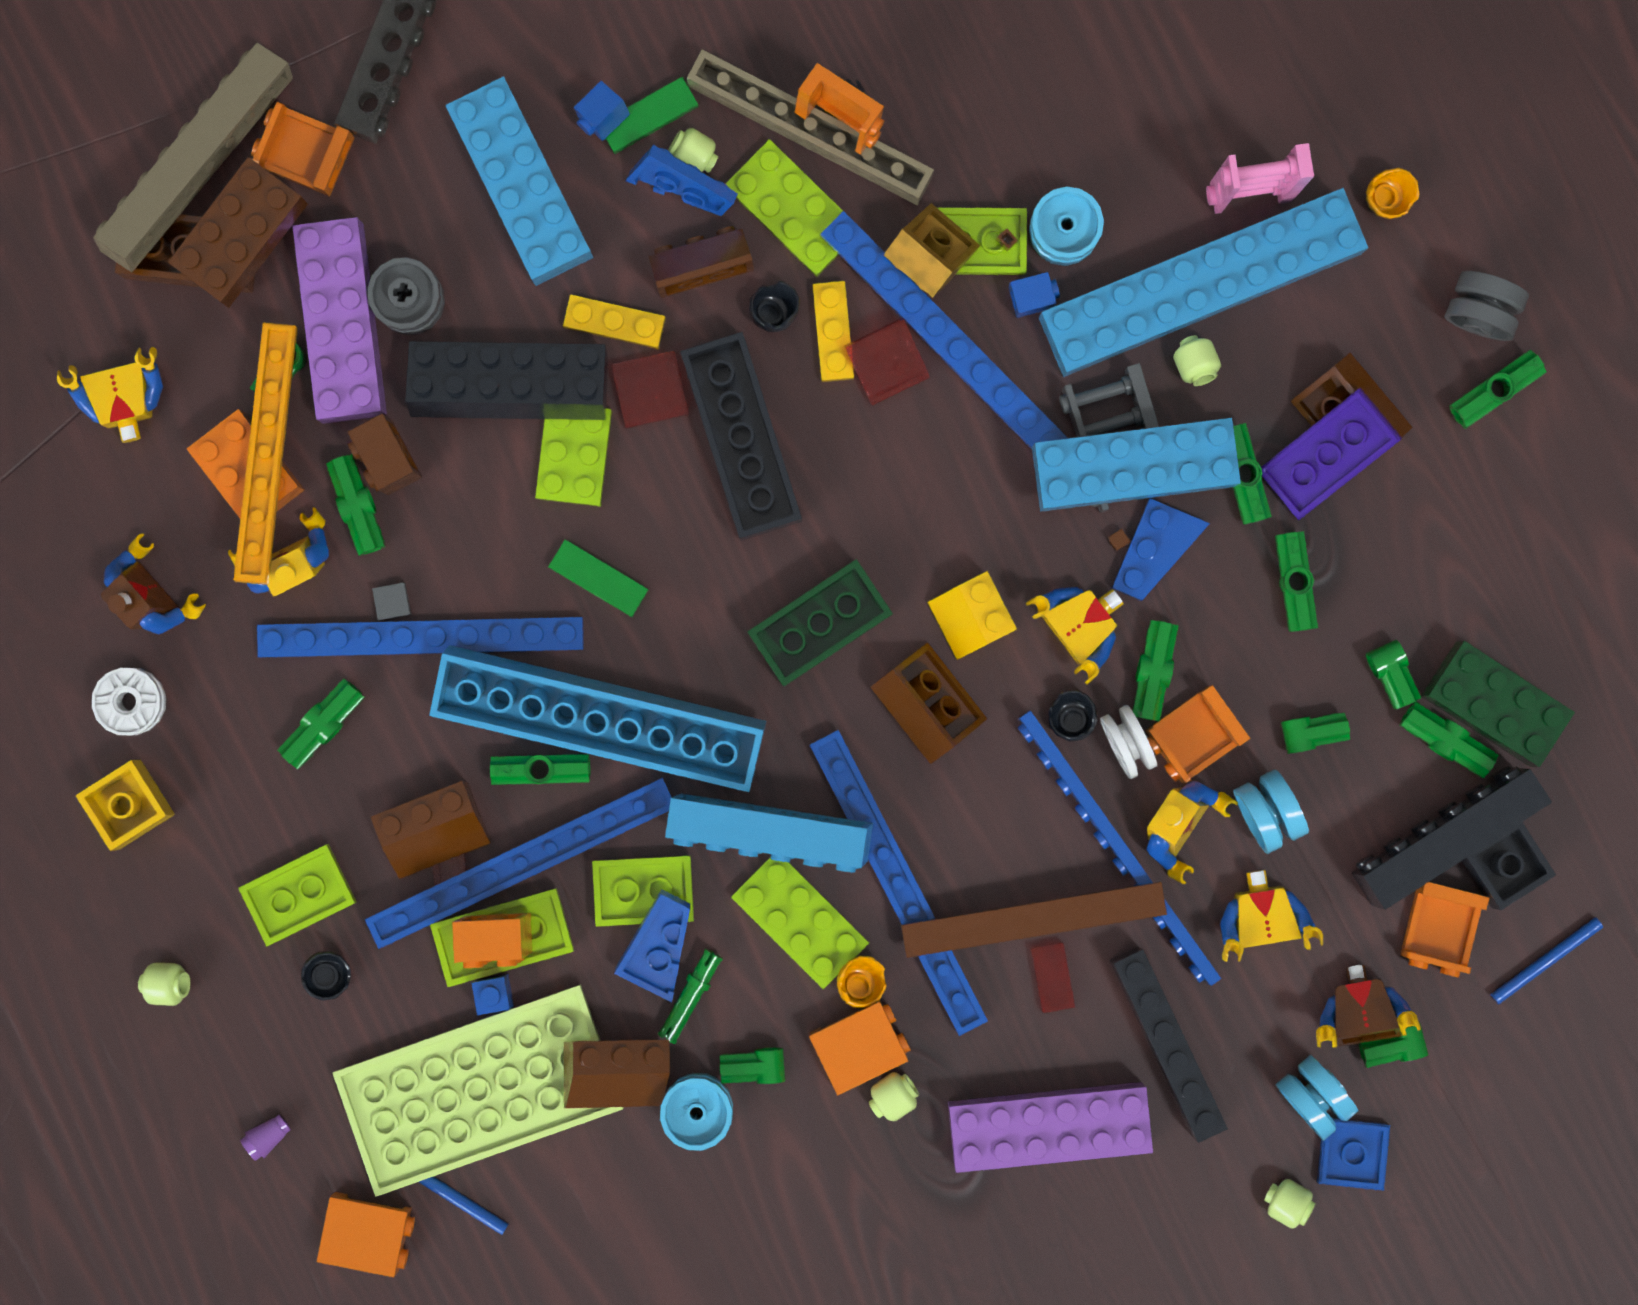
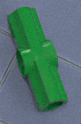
(1513, 378)
(1250, 495)
(355, 505)
(1294, 559)
(1154, 670)
(321, 724)
(1448, 740)
(518, 769)

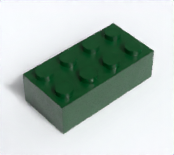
(820, 623)
(1497, 704)

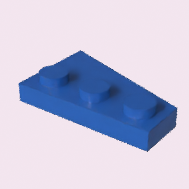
(672, 175)
(1155, 547)
(657, 947)

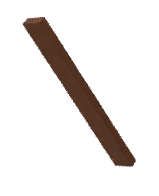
(1034, 919)

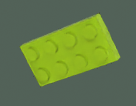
(787, 205)
(800, 920)
(548, 929)

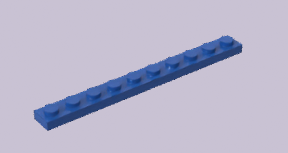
(940, 332)
(420, 637)
(1108, 837)
(519, 863)
(897, 878)

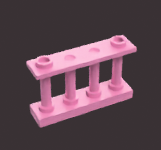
(1280, 178)

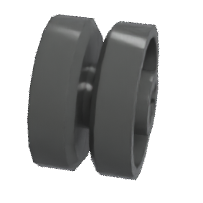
(389, 286)
(1486, 305)

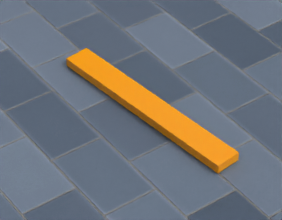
(265, 454)

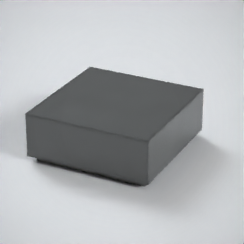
(391, 601)

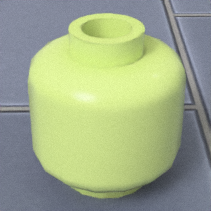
(694, 149)
(1197, 360)
(164, 984)
(893, 1096)
(1290, 1203)

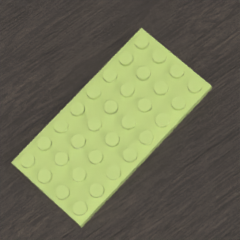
(466, 1091)

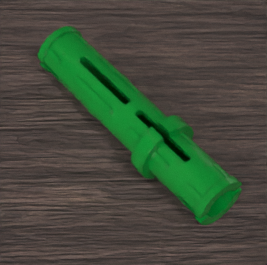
(690, 996)

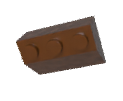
(701, 261)
(1339, 384)
(929, 703)
(431, 829)
(615, 1073)

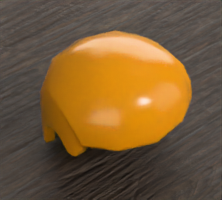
(1392, 193)
(861, 982)

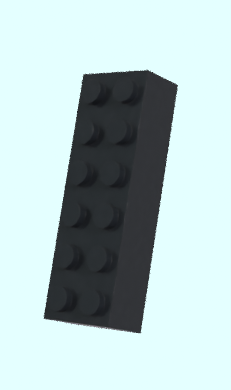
(507, 380)
(741, 436)
(1450, 837)

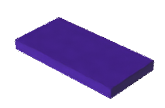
(1329, 453)

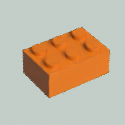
(223, 458)
(492, 938)

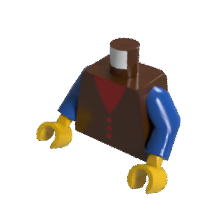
(139, 598)
(1364, 1012)

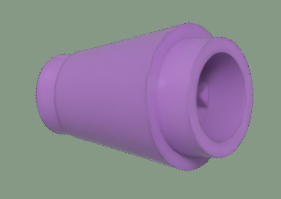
(264, 1137)

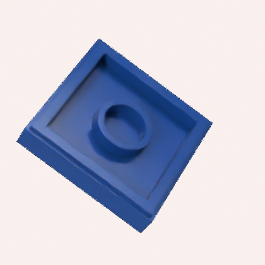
(1355, 1155)

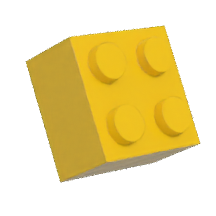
(125, 805)

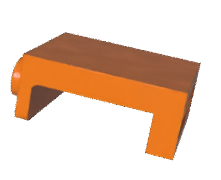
(842, 102)
(302, 149)
(1196, 734)
(1442, 928)
(860, 1047)
(365, 1236)

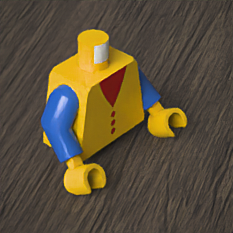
(118, 394)
(297, 561)
(1081, 624)
(1176, 822)
(1265, 917)

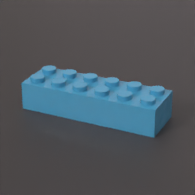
(519, 181)
(1136, 464)
(769, 830)

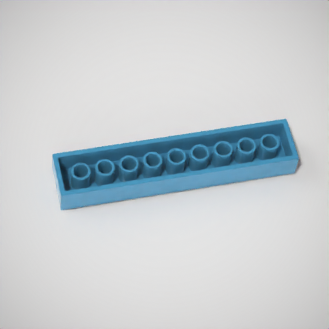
(1203, 282)
(597, 718)

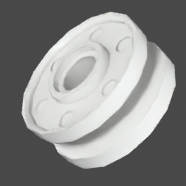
(109, 695)
(1128, 741)

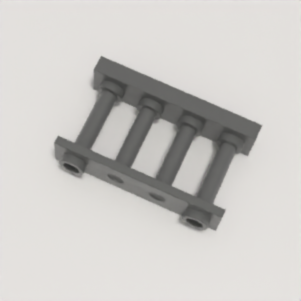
(1140, 415)

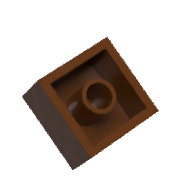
(384, 455)

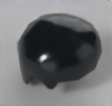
(774, 307)
(1073, 715)
(325, 975)

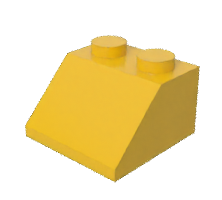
(972, 615)

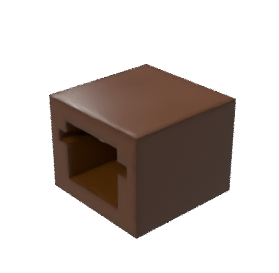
(1007, 240)
(1118, 539)

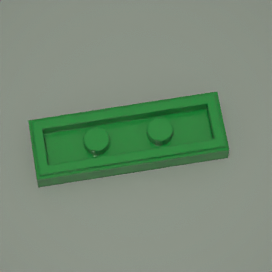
(653, 114)
(598, 578)

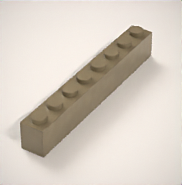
(817, 133)
(193, 157)

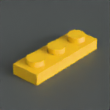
(614, 321)
(832, 330)

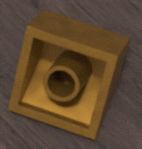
(931, 250)

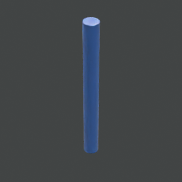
(1546, 960)
(465, 1204)

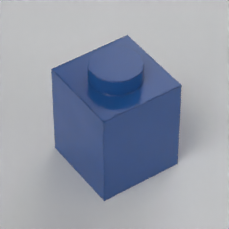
(601, 111)
(1033, 294)
(492, 994)

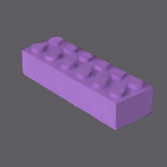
(339, 320)
(1050, 1127)

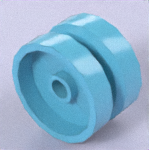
(1062, 245)
(1272, 810)
(696, 1091)
(1317, 1097)

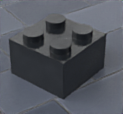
(1509, 867)

